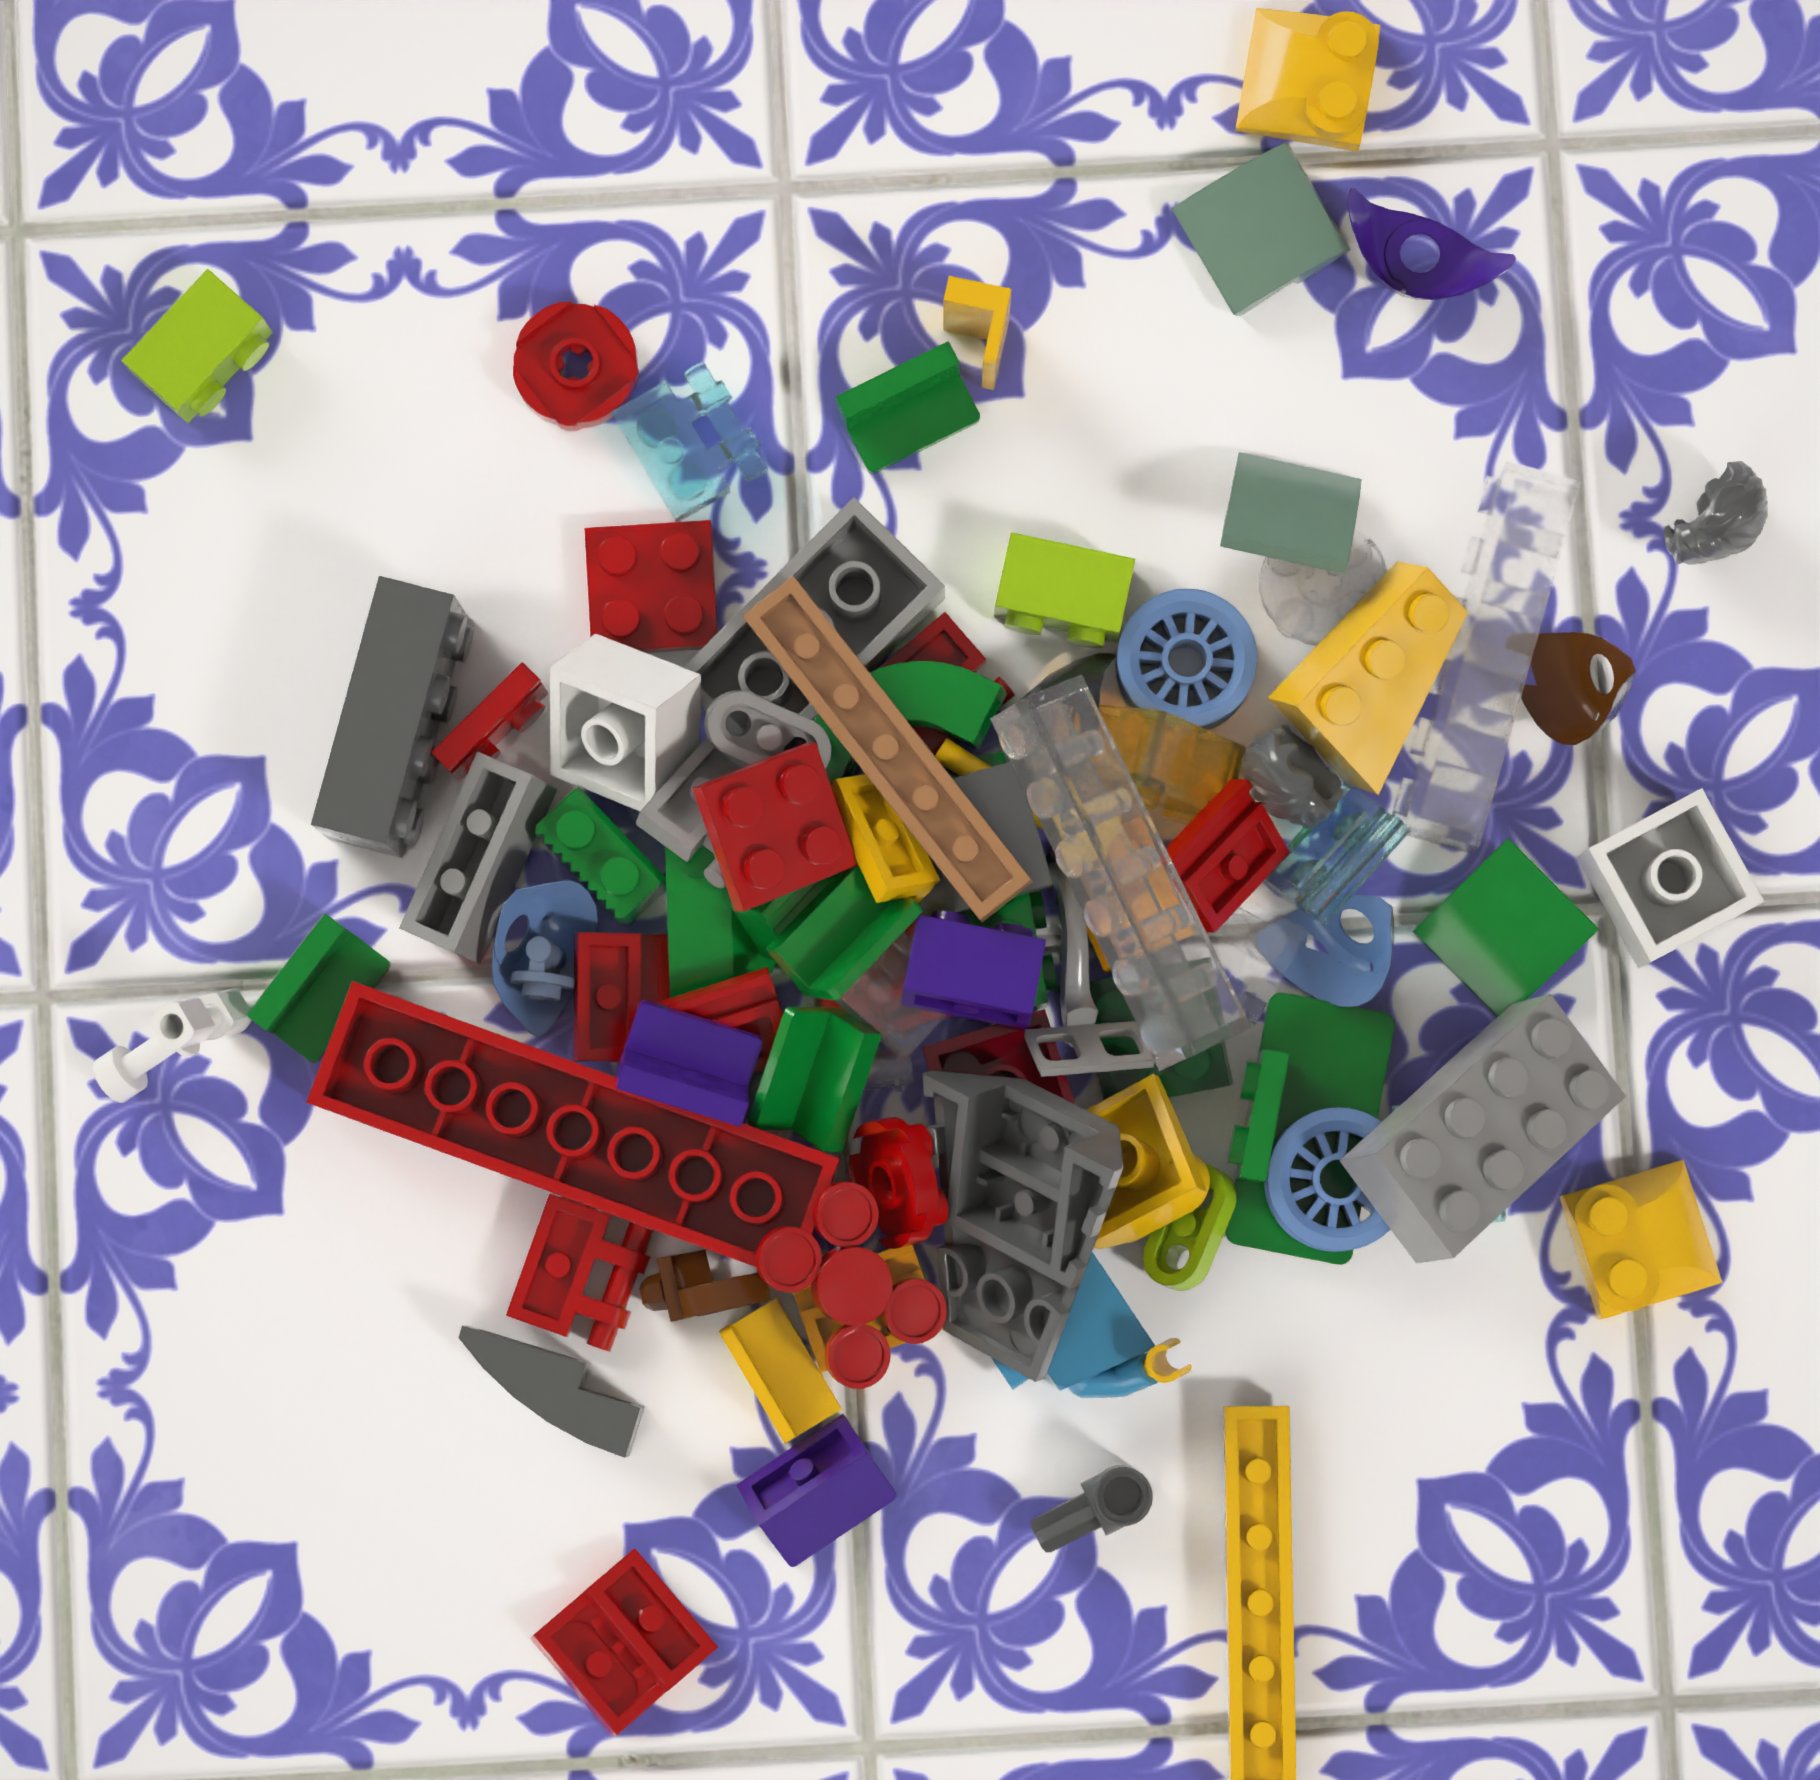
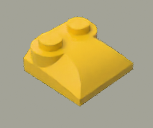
(1309, 77)
(1159, 1170)
(1640, 1239)

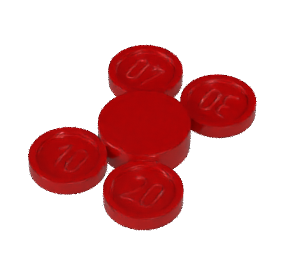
(851, 1285)

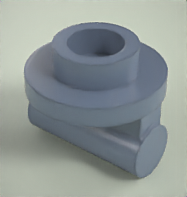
(543, 976)

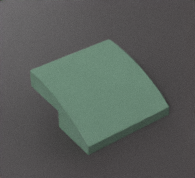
(1260, 229)
(1291, 513)

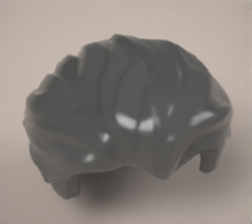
(1728, 520)
(1290, 778)

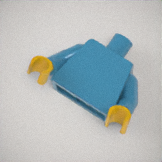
(1104, 1345)

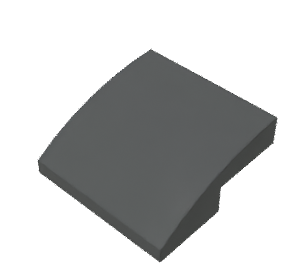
(1005, 807)

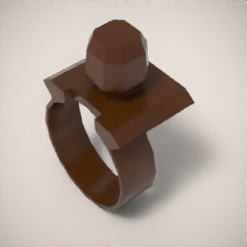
(688, 1291)

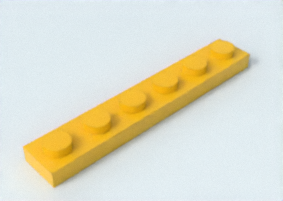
(1259, 1593)

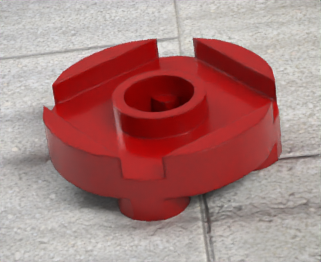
(539, 360)
(901, 1177)

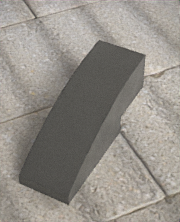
(555, 1390)

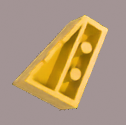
(1373, 674)

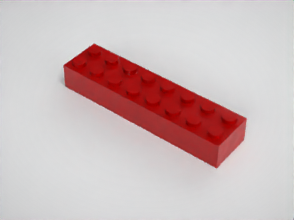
(564, 1127)

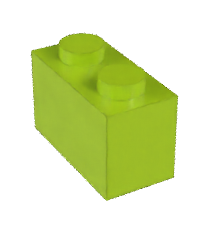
(199, 347)
(1063, 590)

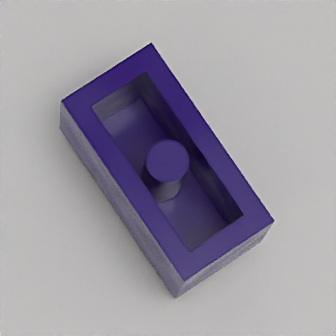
(973, 969)

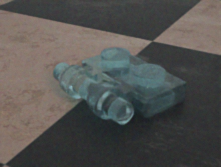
(672, 451)

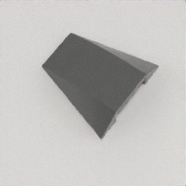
(1024, 1210)

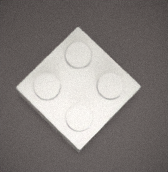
(621, 720)
(1670, 878)

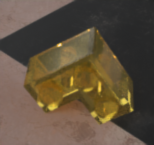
(1172, 759)

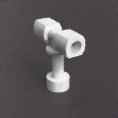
(179, 1029)

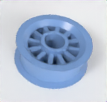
(1190, 605)
(1282, 1200)

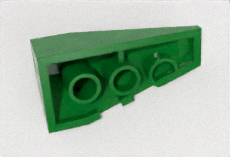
(703, 931)

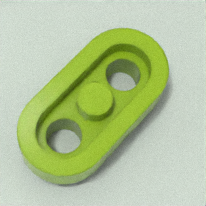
(1197, 1232)

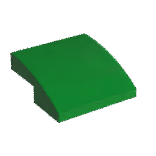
(1505, 929)

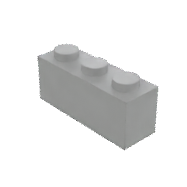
(478, 857)

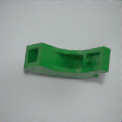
(932, 698)

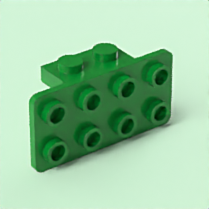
(1306, 1062)

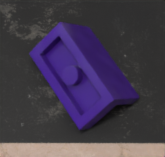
(689, 1062)
(816, 1491)

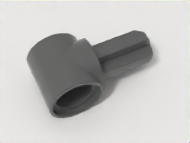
(1088, 1511)

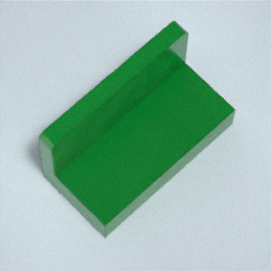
(907, 408)
(840, 935)
(312, 987)
(815, 1075)

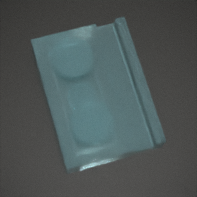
(1337, 855)

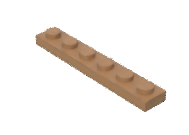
(887, 749)

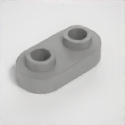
(766, 728)

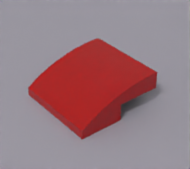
(624, 1642)

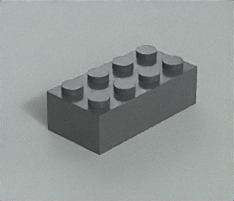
(392, 718)

